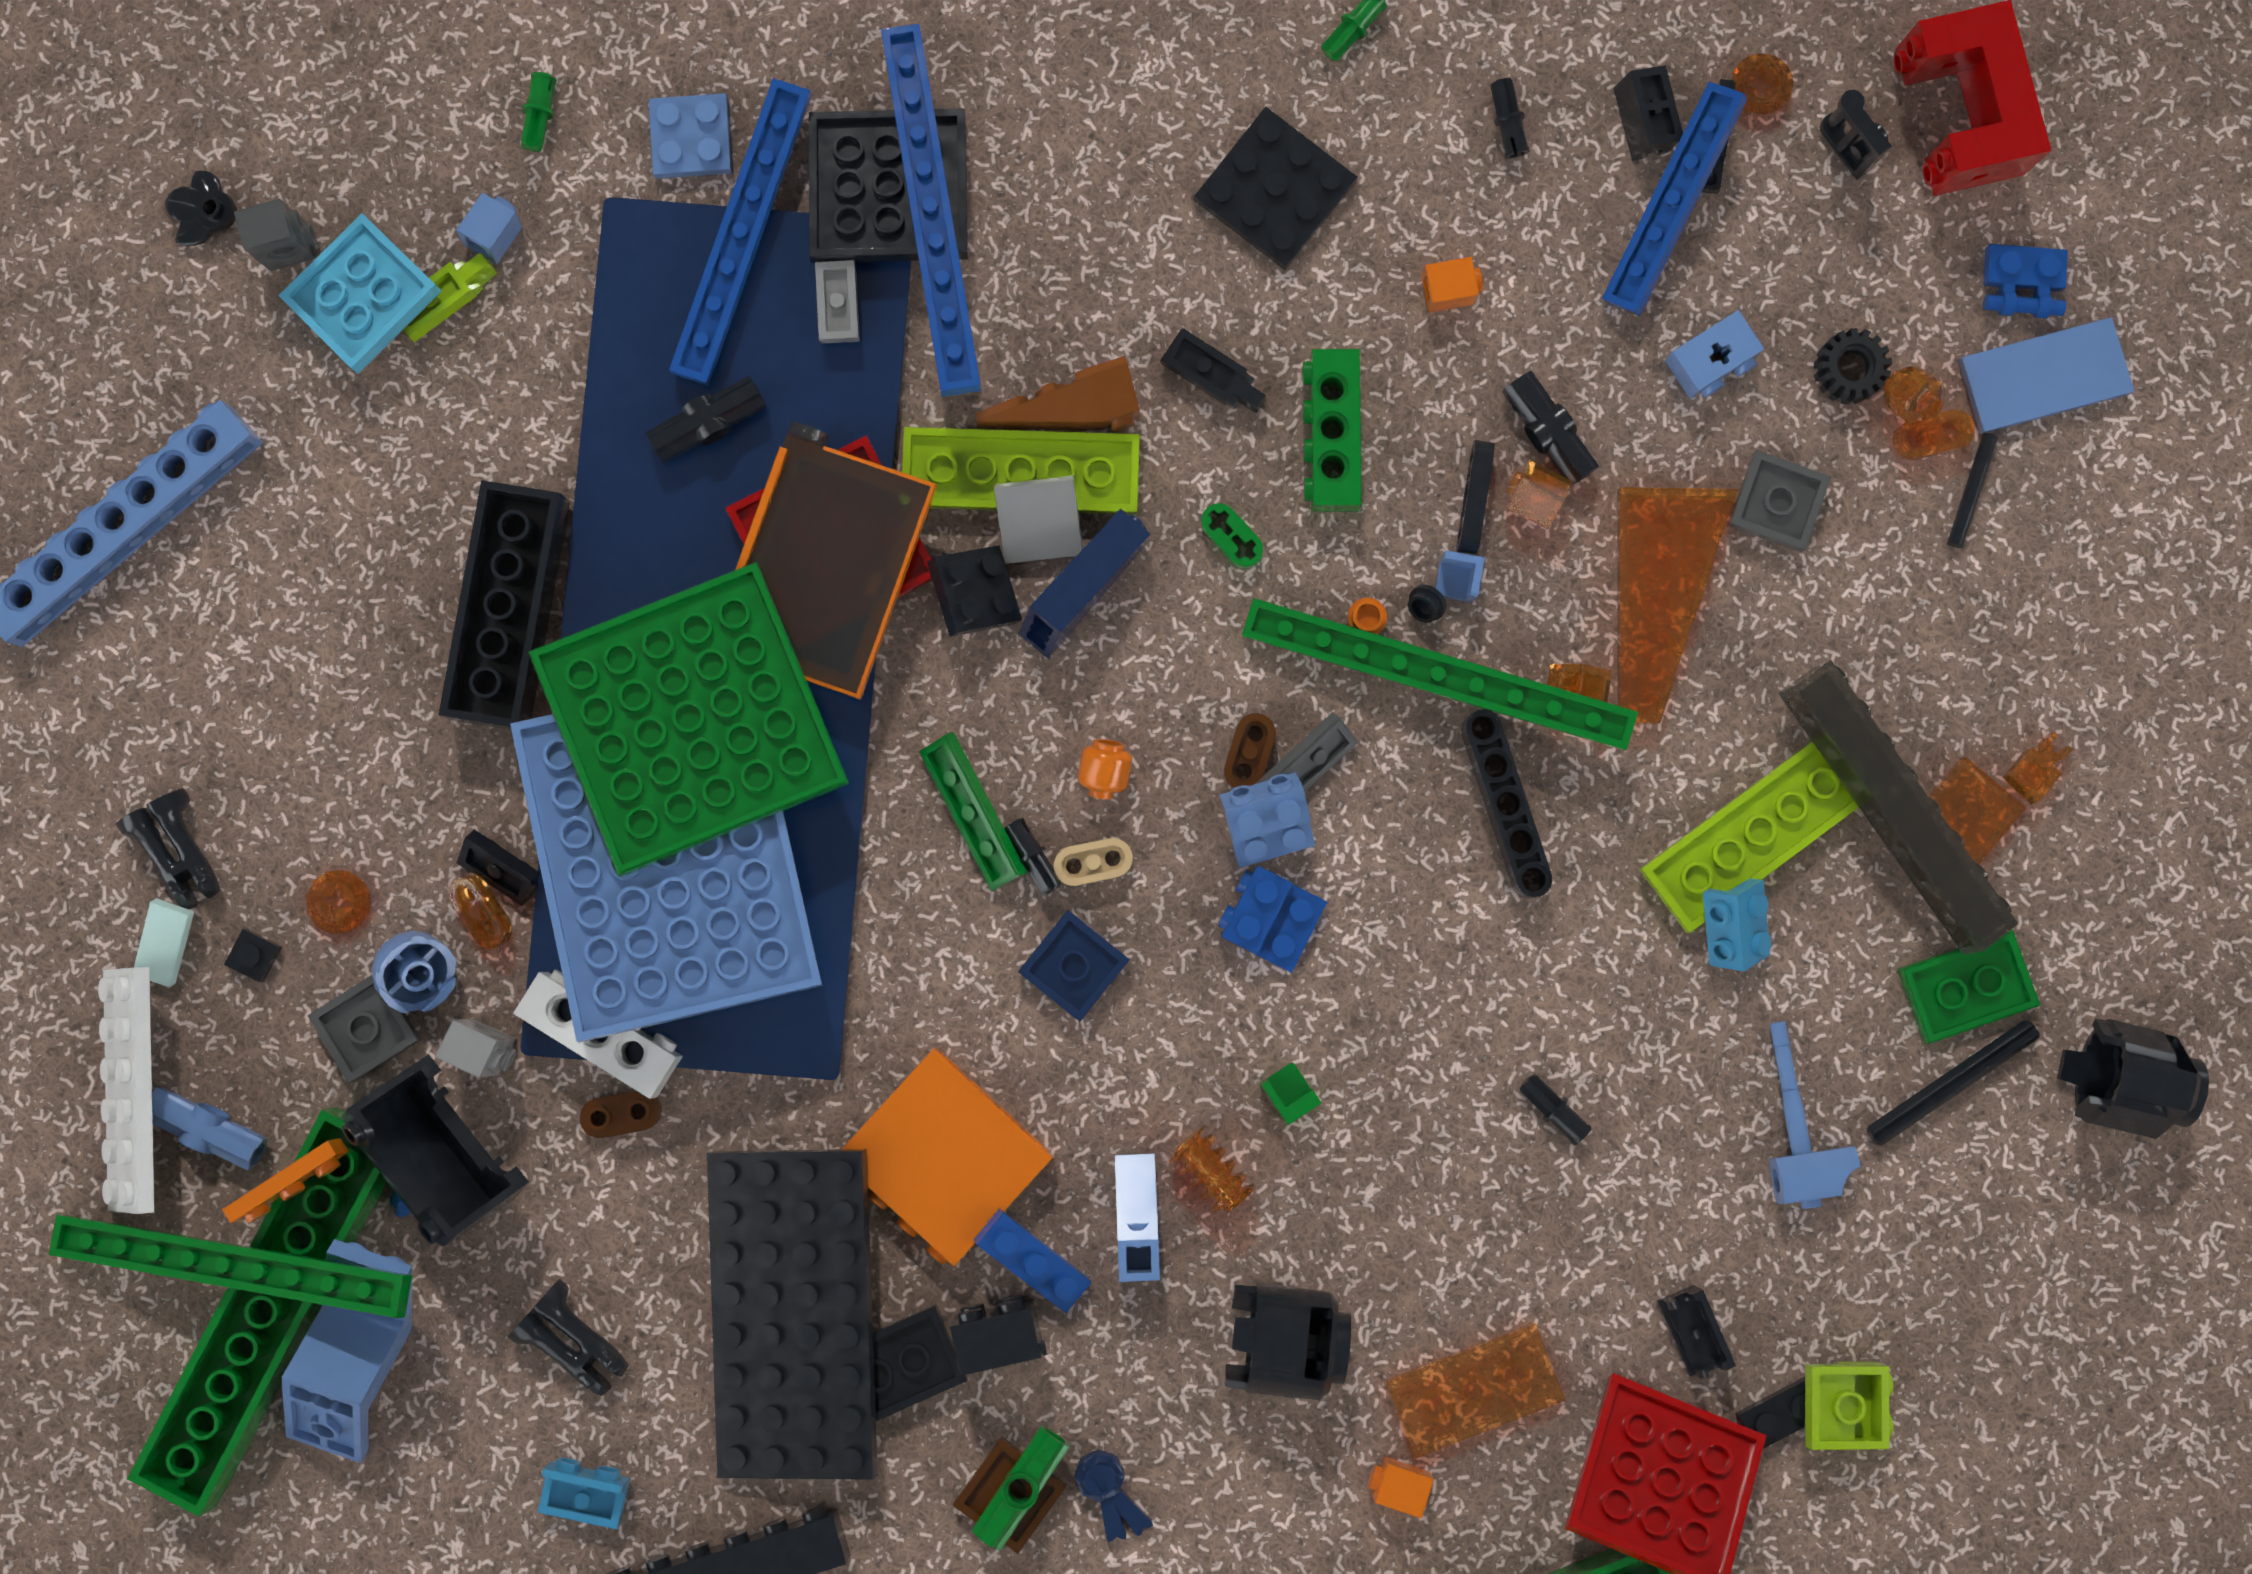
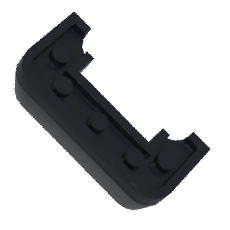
(430, 1154)

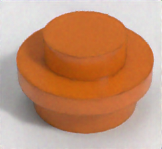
(1367, 615)

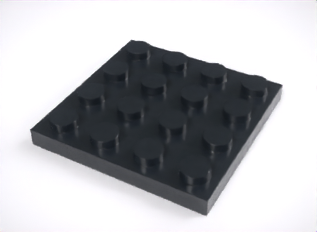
(861, 189)

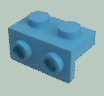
(1737, 925)
(583, 1493)

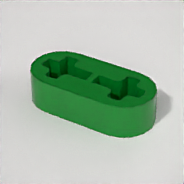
(1239, 530)

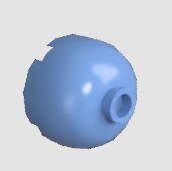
(414, 971)

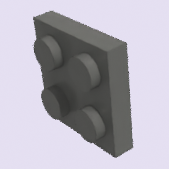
(1779, 501)
(362, 1030)

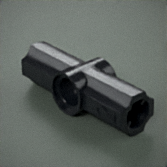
(706, 419)
(1550, 428)

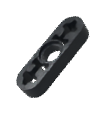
(1475, 497)

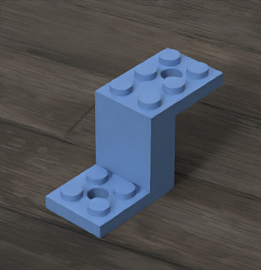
(343, 1366)

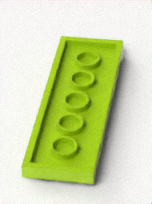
(972, 461)
(1750, 834)

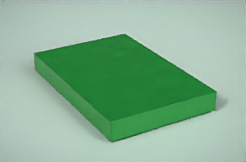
(1968, 990)

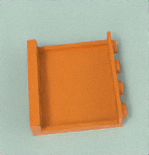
(946, 1157)

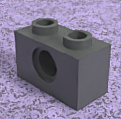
(275, 234)

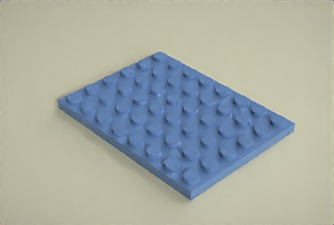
(672, 936)

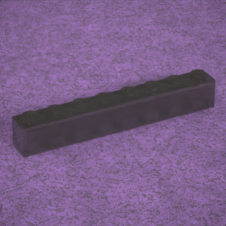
(1898, 808)

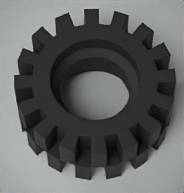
(1865, 347)

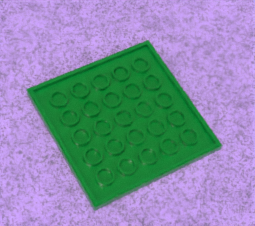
(688, 719)

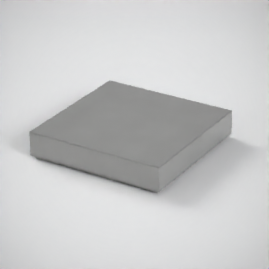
(1038, 519)

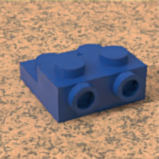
(1271, 918)

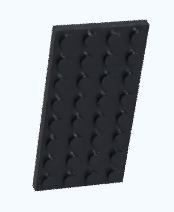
(792, 1314)

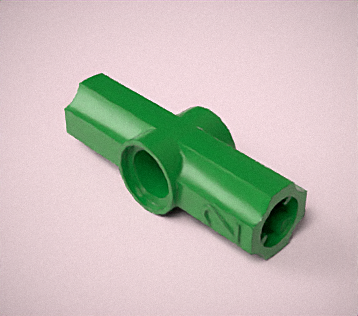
(1007, 1509)

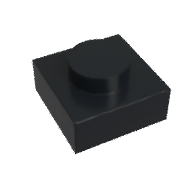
(252, 955)

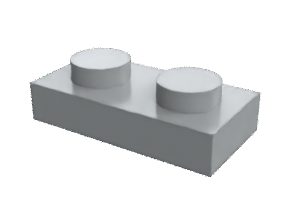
(837, 301)

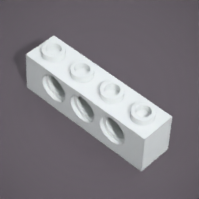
(648, 1077)

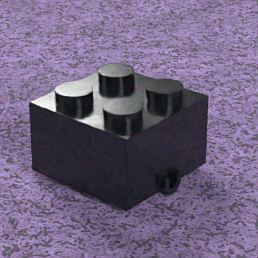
(996, 1335)

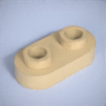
(1093, 862)

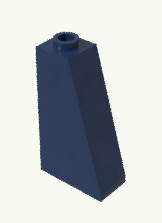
(1083, 583)

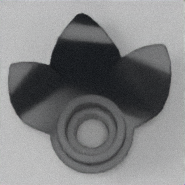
(200, 209)

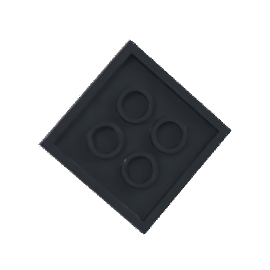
(1275, 188)

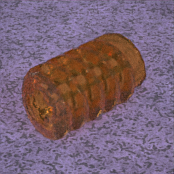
(1211, 1172)

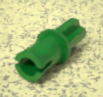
(1352, 27)
(537, 111)

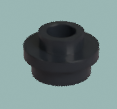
(1426, 603)

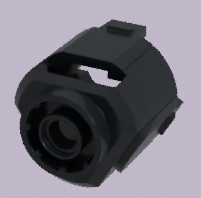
(2135, 1079)
(1291, 1341)

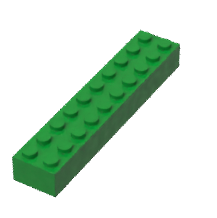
(253, 1337)

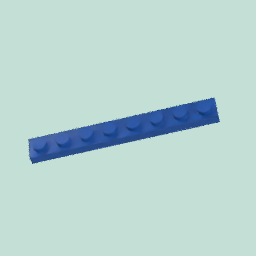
(740, 232)

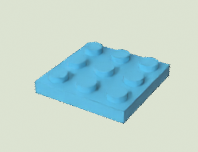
(359, 293)

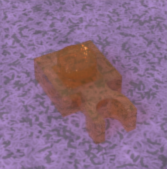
(2035, 771)

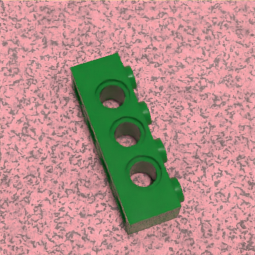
(1342, 370)

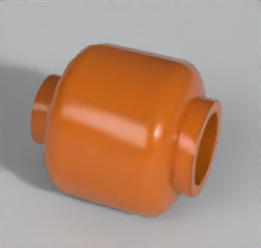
(1105, 768)

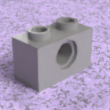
(477, 1048)

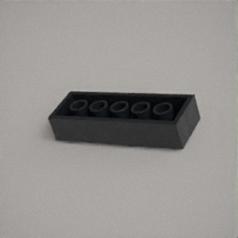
(504, 604)

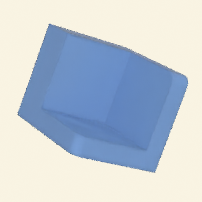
(1459, 576)

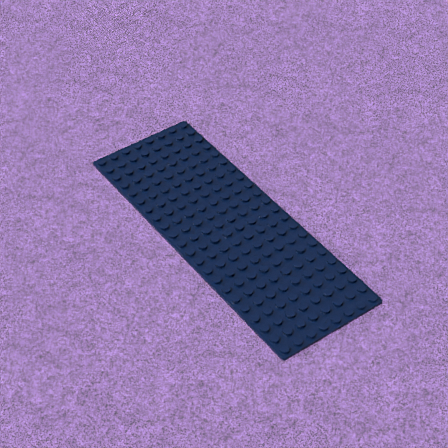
(665, 528)

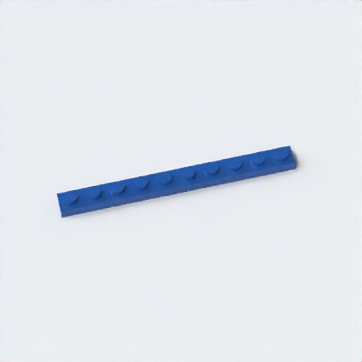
(931, 211)

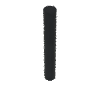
(1972, 490)

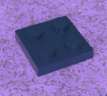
(1073, 965)

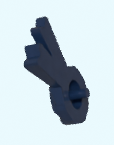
(1100, 1478)

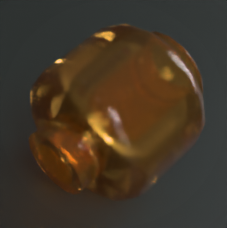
(1914, 394)

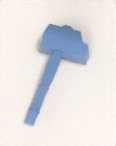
(1804, 1174)

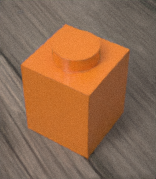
(1451, 284)
(1400, 1486)

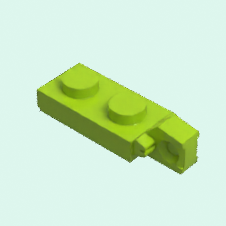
(459, 286)

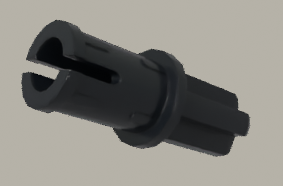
(1509, 118)
(1032, 856)
(1555, 1109)

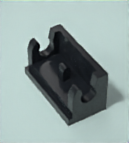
(1648, 112)
(1696, 1332)

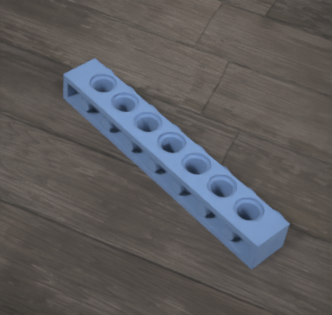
(141, 521)

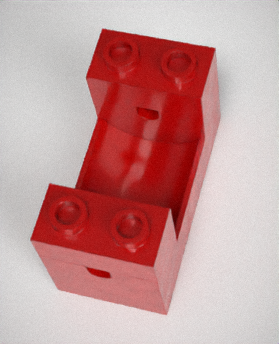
(1998, 92)

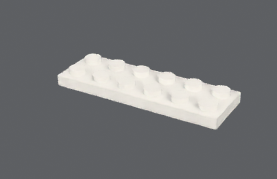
(128, 1090)

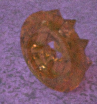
(1773, 72)
(346, 918)

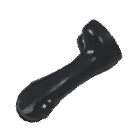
(192, 861)
(591, 1344)

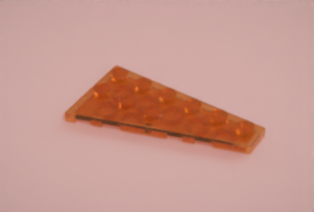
(1662, 572)

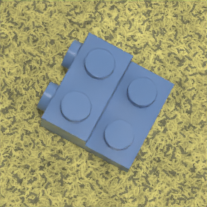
(1267, 819)

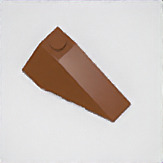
(1094, 401)

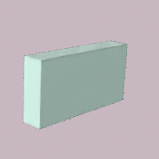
(164, 941)

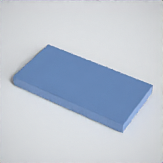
(2046, 375)

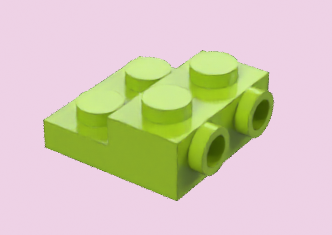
(1848, 1406)

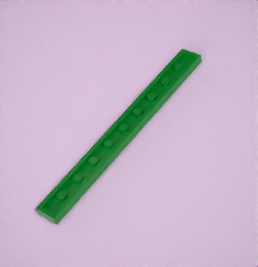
(1440, 674)
(232, 1265)

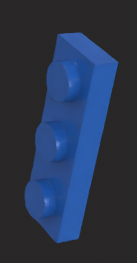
(1032, 1260)

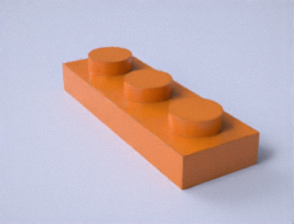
(286, 1182)

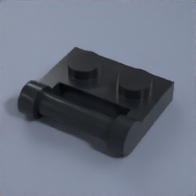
(1863, 143)

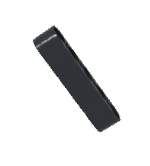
(1509, 784)

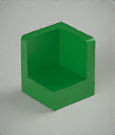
(1290, 1093)

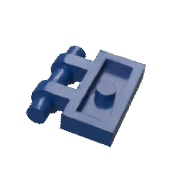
(2025, 269)

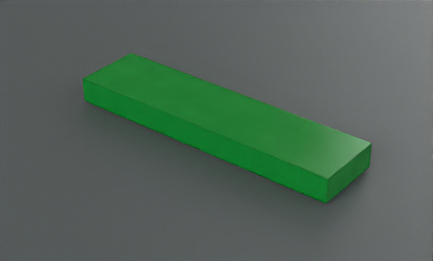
(972, 811)

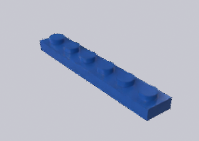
(1674, 198)

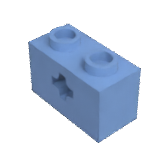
(1731, 339)

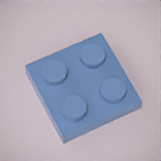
(690, 136)

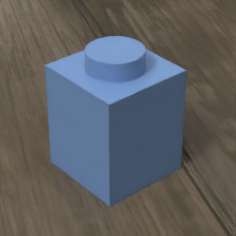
(490, 227)

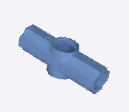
(206, 1129)

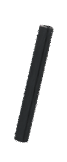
(1953, 1082)

